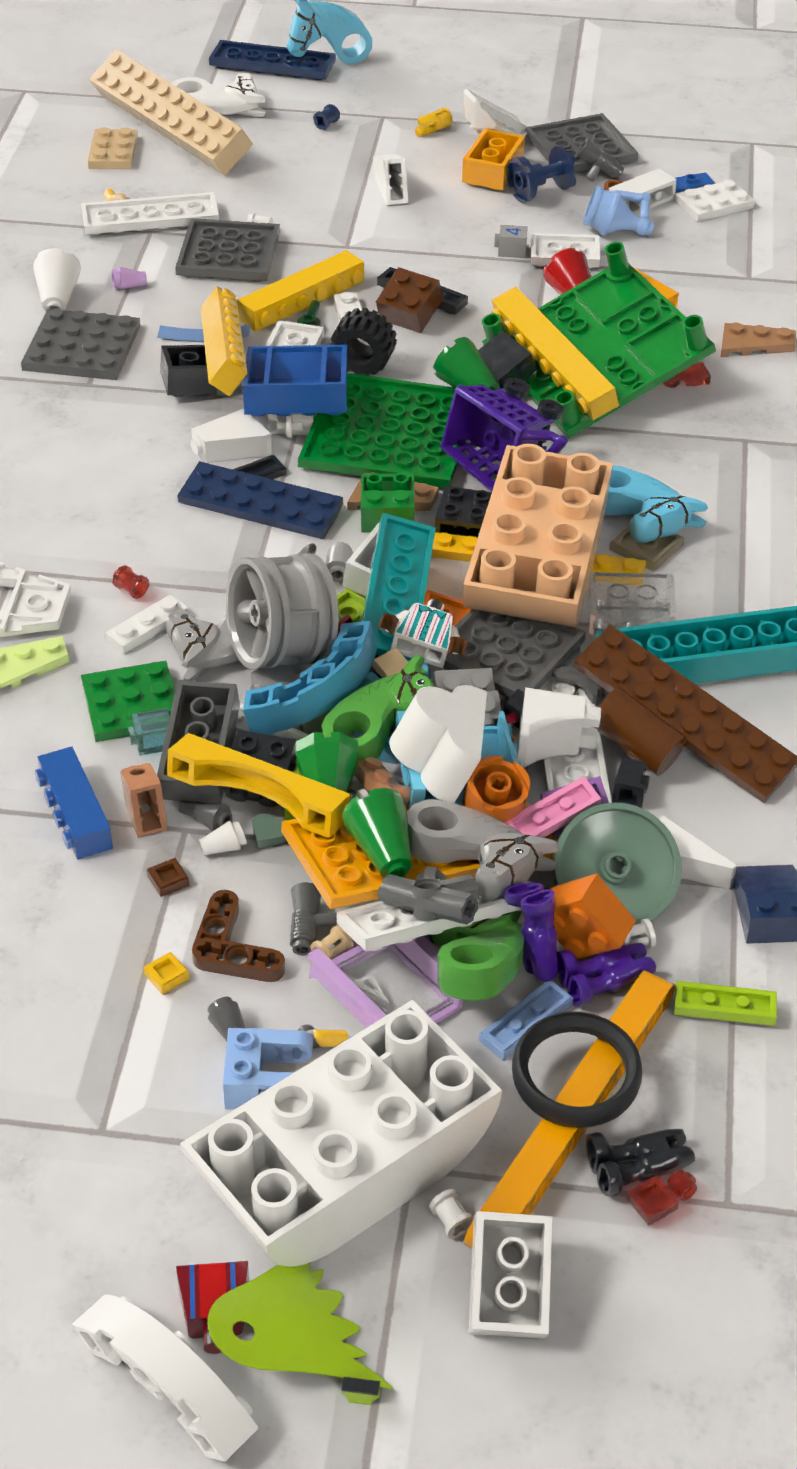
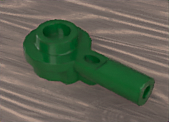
(310, 318)

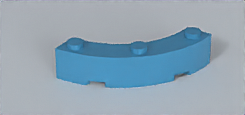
(319, 686)

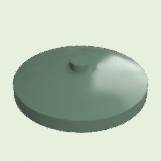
(629, 853)

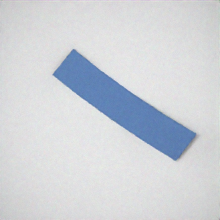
(186, 334)

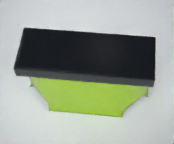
(360, 1390)

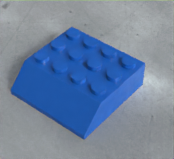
(296, 380)

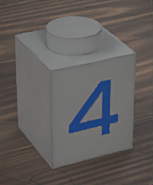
(511, 241)

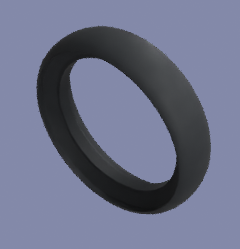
(572, 1115)

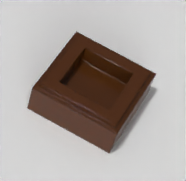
(168, 877)

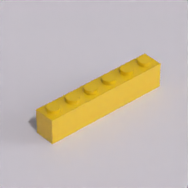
(300, 289)

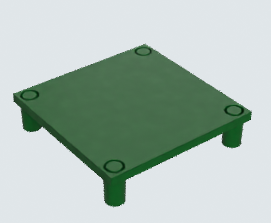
(622, 331)

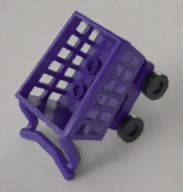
(493, 422)

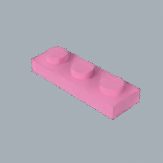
(556, 809)

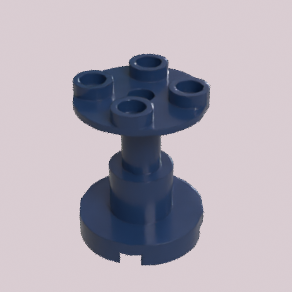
(527, 177)

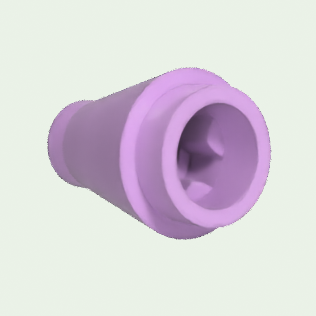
(127, 278)

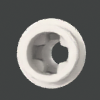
(223, 839)

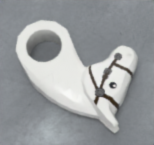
(235, 98)

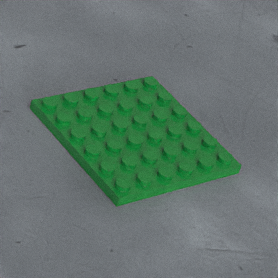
(386, 430)

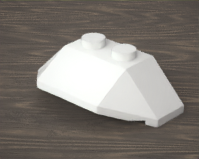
(487, 115)

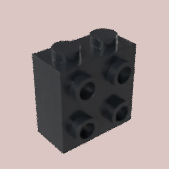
(507, 359)
(461, 511)
(268, 748)

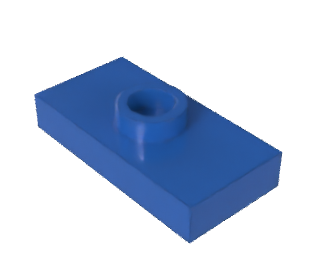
(692, 181)

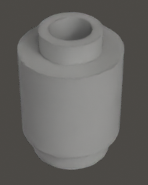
(336, 560)

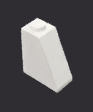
(391, 178)
(231, 438)

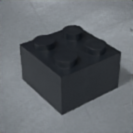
(185, 370)

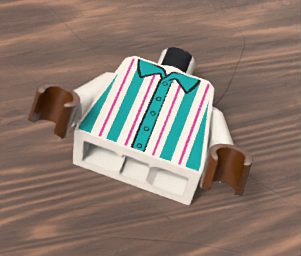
(424, 632)

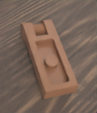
(374, 775)

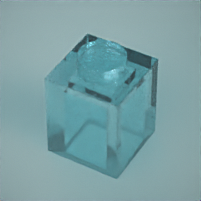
(149, 731)

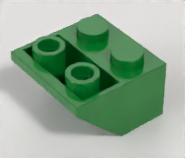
(388, 495)

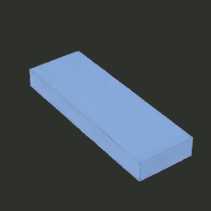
(506, 1031)

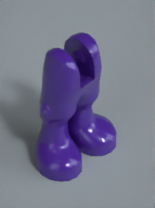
(538, 928)
(614, 971)

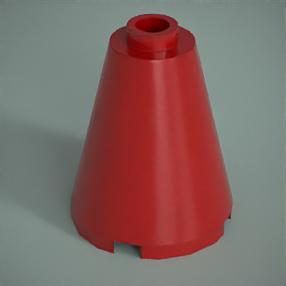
(567, 270)

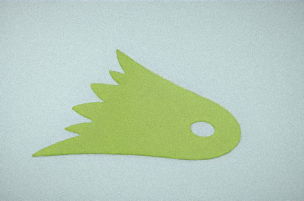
(289, 1326)

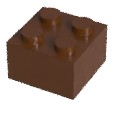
(409, 299)

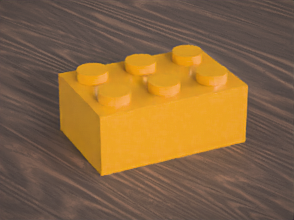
(489, 157)

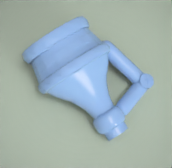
(609, 212)

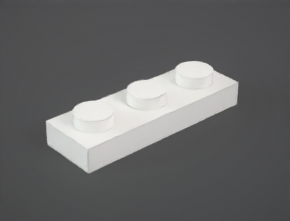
(143, 625)

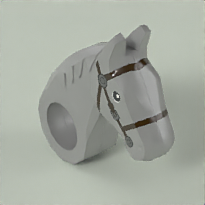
(199, 643)
(454, 832)

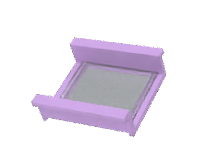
(383, 980)

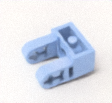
(245, 1057)

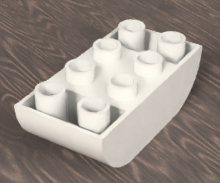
(347, 1137)

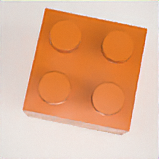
(590, 917)

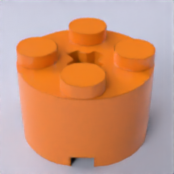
(497, 788)

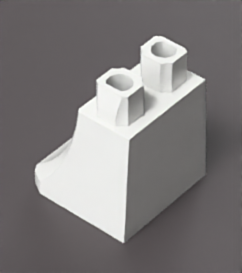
(554, 725)

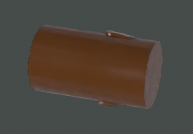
(640, 731)

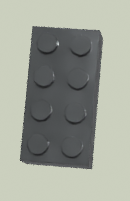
(207, 712)

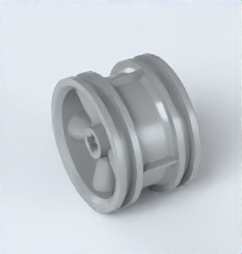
(281, 610)

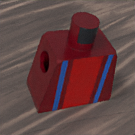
(199, 1289)

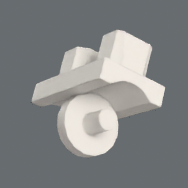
(289, 425)

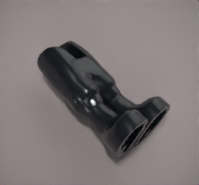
(651, 1153)

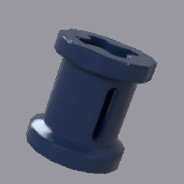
(329, 115)

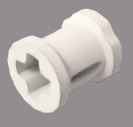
(646, 934)
(451, 1213)

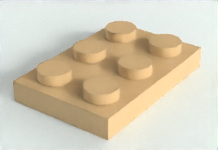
(112, 148)

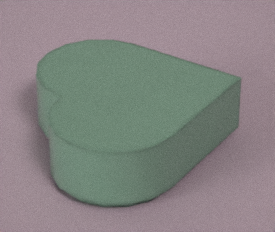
(267, 830)

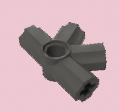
(433, 895)

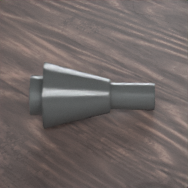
(207, 814)

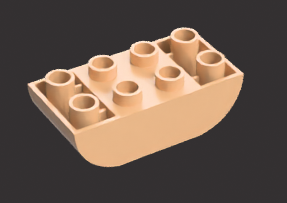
(539, 536)

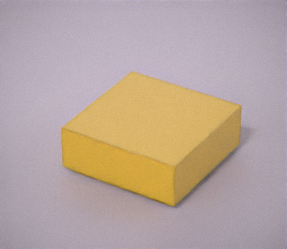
(166, 973)

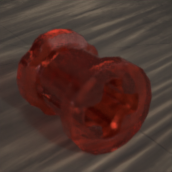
(128, 580)

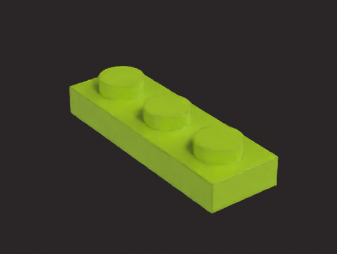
(725, 1003)

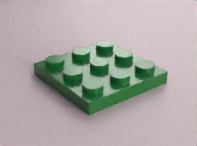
(125, 691)

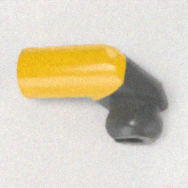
(325, 1038)

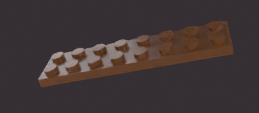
(710, 726)

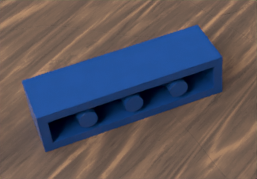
(74, 803)

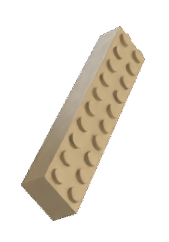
(171, 112)

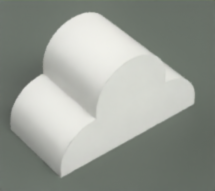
(442, 737)

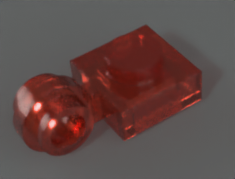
(692, 376)
(656, 1200)

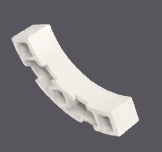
(168, 1368)

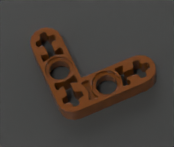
(220, 944)

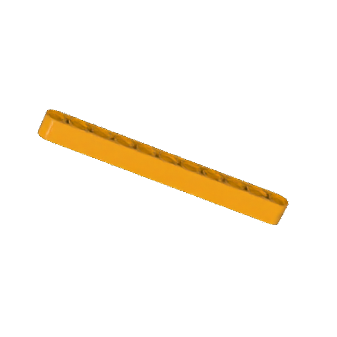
(589, 1085)

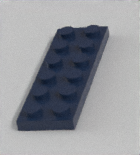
(271, 59)
(261, 500)

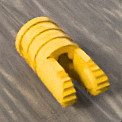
(433, 122)

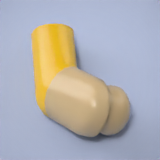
(110, 195)

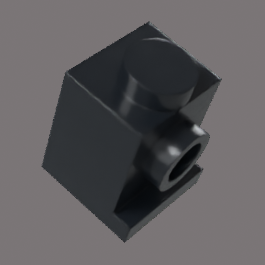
(630, 783)

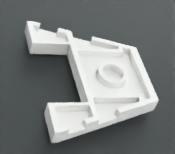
(34, 604)

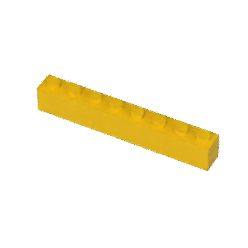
(223, 341)
(555, 353)

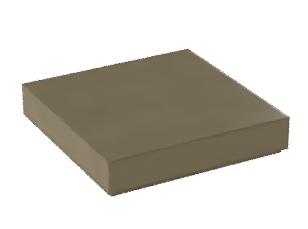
(653, 552)

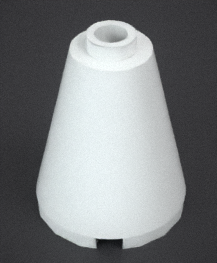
(56, 277)

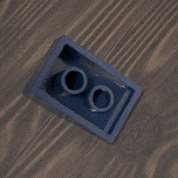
(767, 902)

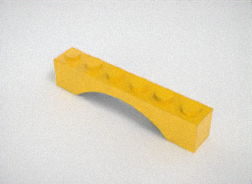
(208, 763)

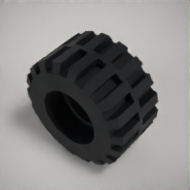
(373, 330)

